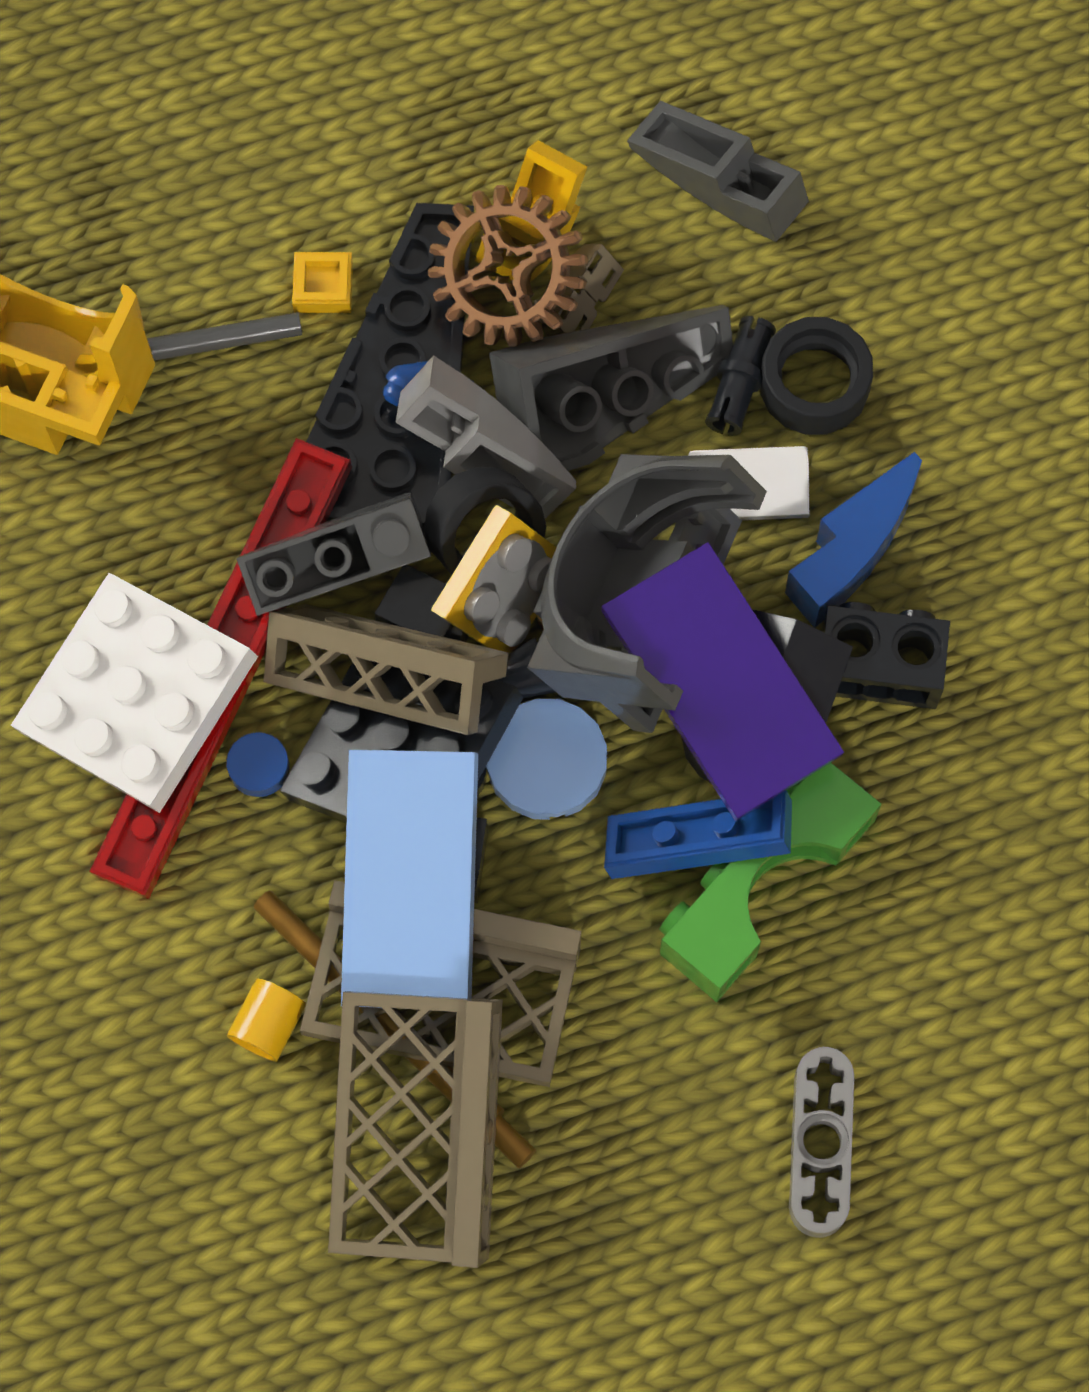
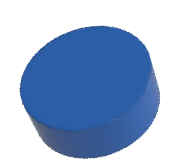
(258, 764)

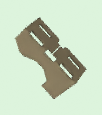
(593, 290)

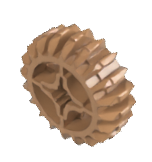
(495, 240)

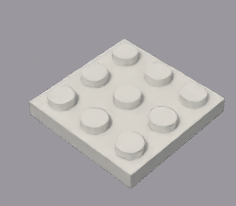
(134, 691)

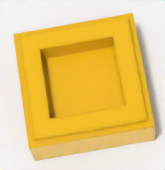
(322, 282)

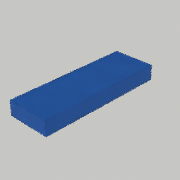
(695, 836)

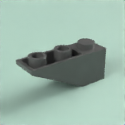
(335, 554)

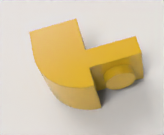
(549, 174)

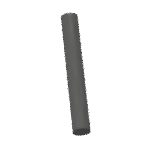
(225, 336)

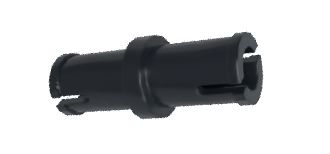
(740, 376)

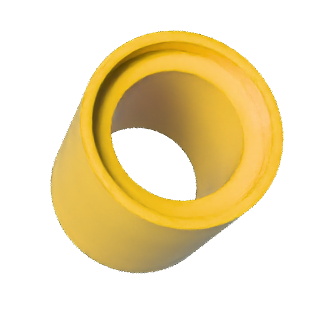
(266, 1019)

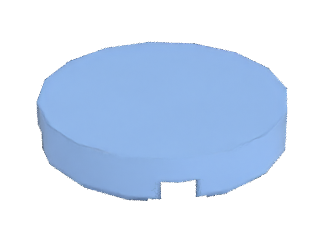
(548, 760)

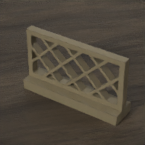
(495, 939)
(471, 1128)

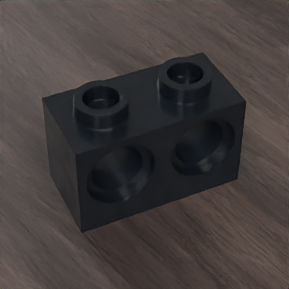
(882, 671)

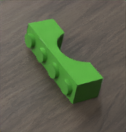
(715, 935)

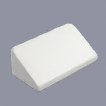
(781, 473)

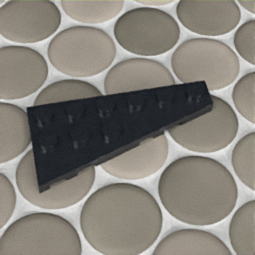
(399, 329)

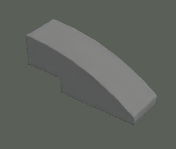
(480, 432)

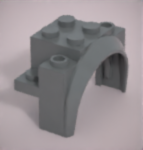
(611, 551)

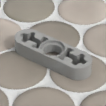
(840, 1095)

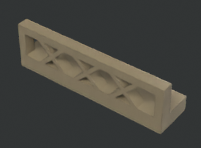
(389, 646)

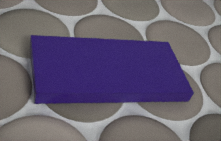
(739, 697)

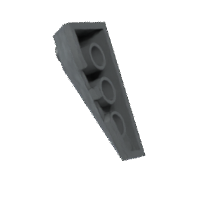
(606, 380)

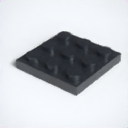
(321, 770)

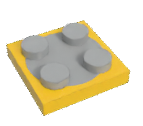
(497, 583)

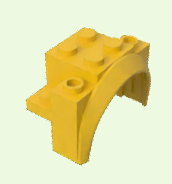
(67, 366)

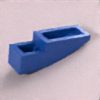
(852, 542)

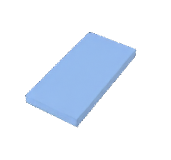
(410, 873)

